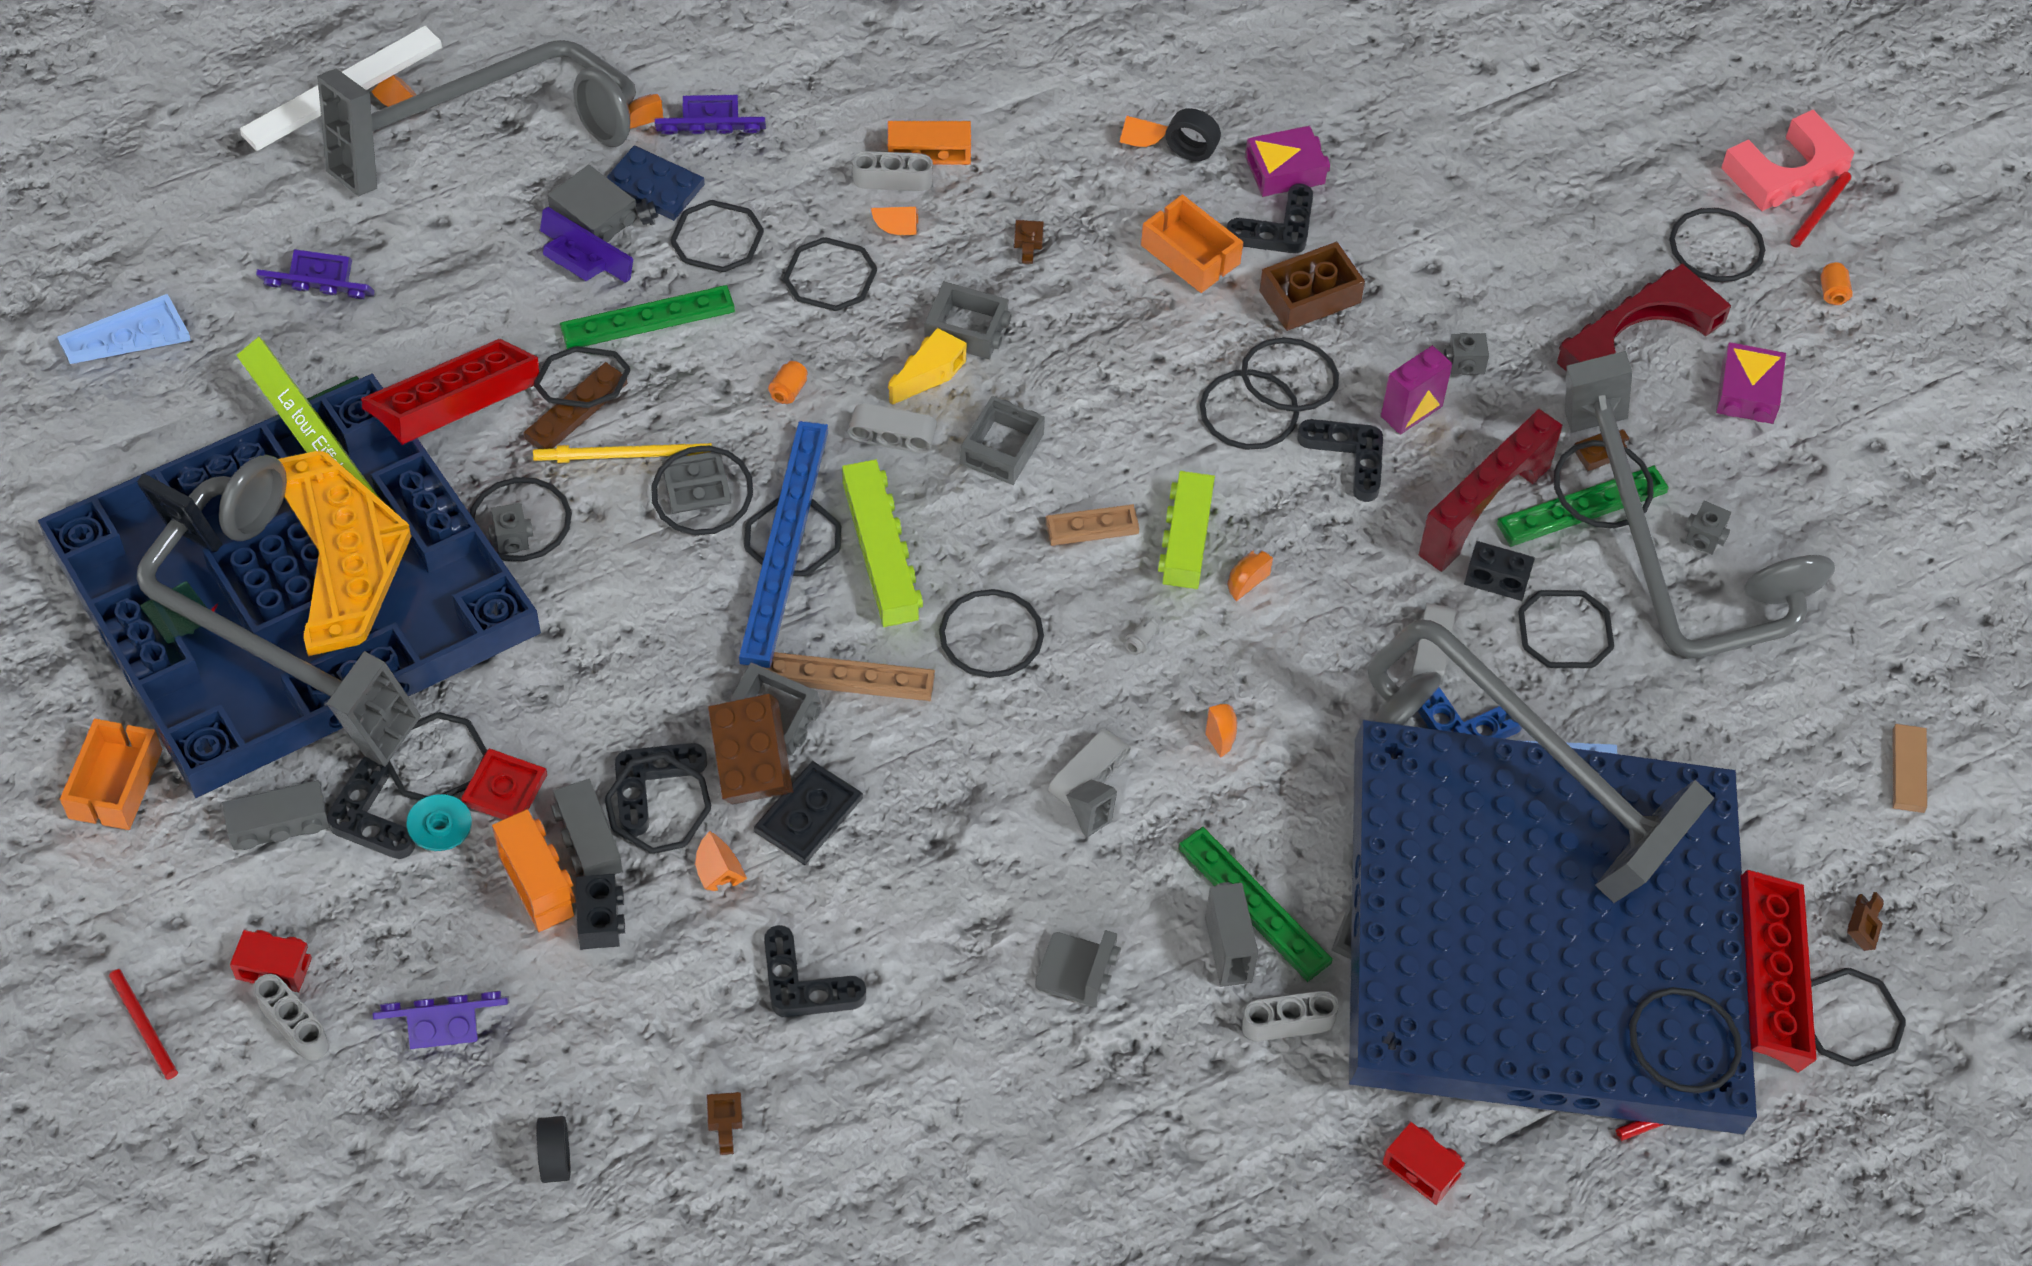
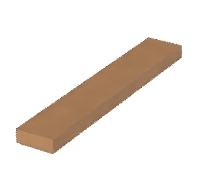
(855, 676)

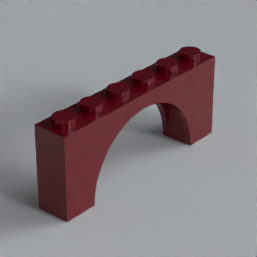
(1673, 297)
(1525, 452)

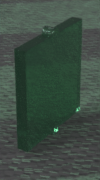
(169, 622)

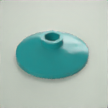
(435, 812)

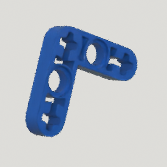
(1492, 718)

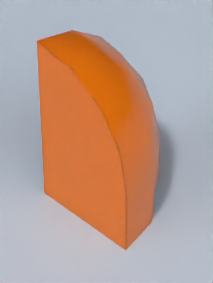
(392, 91)
(645, 110)
(1141, 132)
(896, 219)
(1249, 573)
(1221, 728)
(717, 863)

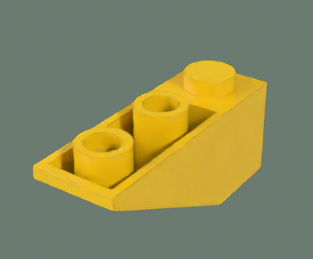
(932, 365)

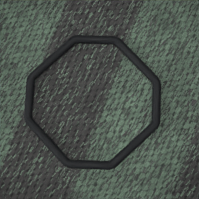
(710, 266)
(821, 304)
(580, 403)
(816, 565)
(1539, 657)
(477, 739)
(633, 839)
(1902, 1021)

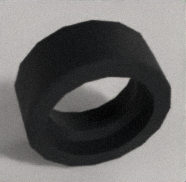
(1197, 121)
(553, 1149)

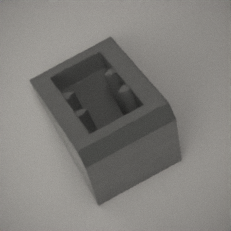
(1093, 805)

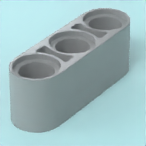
(892, 171)
(892, 428)
(1428, 655)
(1095, 761)
(285, 1004)
(1300, 1005)

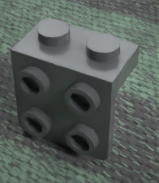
(1078, 967)

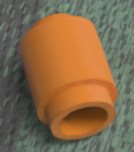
(1836, 284)
(788, 382)

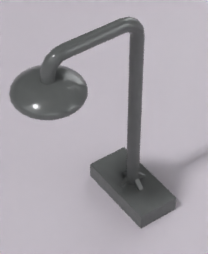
(348, 126)
(1600, 397)
(369, 698)
(1650, 836)

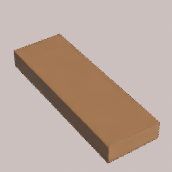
(1092, 524)
(1910, 768)

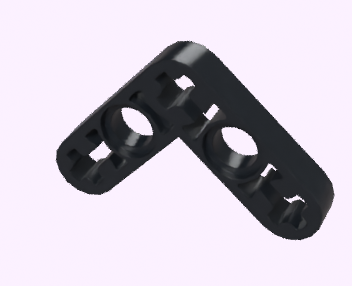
(1282, 232)
(1355, 444)
(648, 771)
(360, 818)
(800, 991)

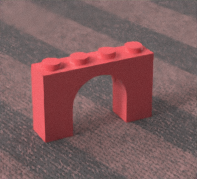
(1773, 184)

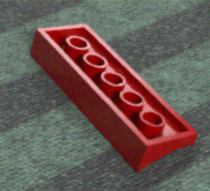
(453, 389)
(1778, 969)

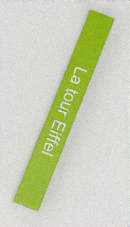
(293, 405)

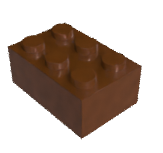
(1311, 286)
(750, 749)

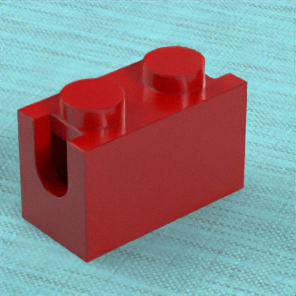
(264, 954)
(1424, 1162)

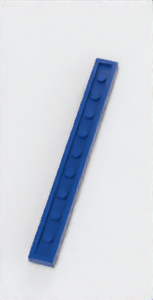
(783, 545)

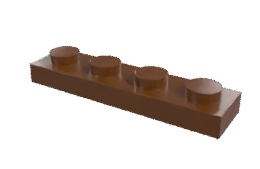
(564, 419)

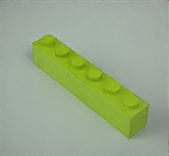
(880, 543)

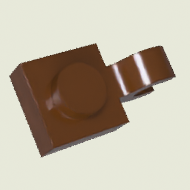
(1028, 237)
(1596, 456)
(1864, 923)
(724, 1114)

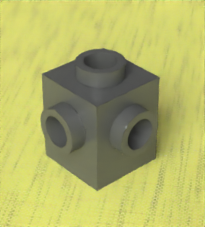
(1467, 353)
(1708, 527)
(510, 528)

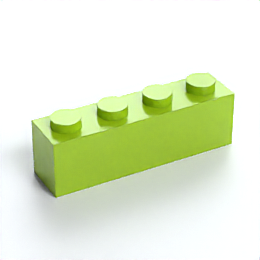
(1188, 529)

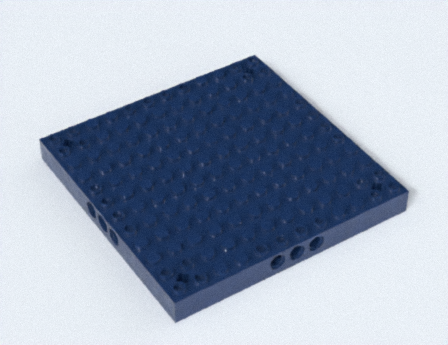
(220, 704)
(1500, 962)

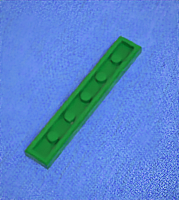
(647, 317)
(1588, 502)
(1265, 912)

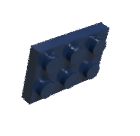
(658, 180)

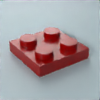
(503, 785)

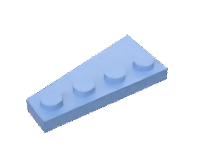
(132, 330)

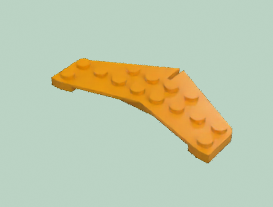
(357, 547)

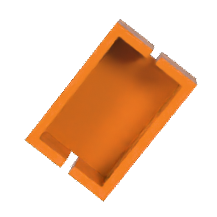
(1191, 243)
(110, 774)
(534, 870)

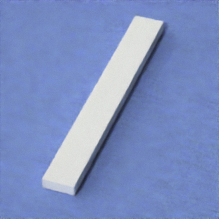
(365, 73)

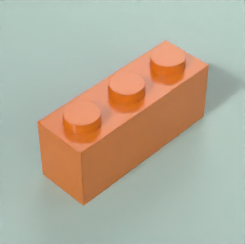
(940, 140)

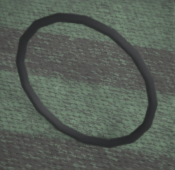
(1724, 212)
(1216, 381)
(1260, 397)
(671, 459)
(561, 496)
(1569, 508)
(1027, 661)
(1685, 1088)

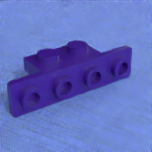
(710, 113)
(582, 250)
(318, 271)
(444, 1022)

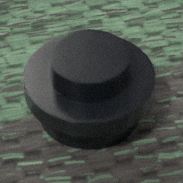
(647, 212)

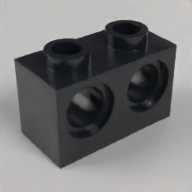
(1499, 570)
(597, 911)

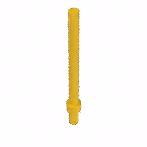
(564, 454)

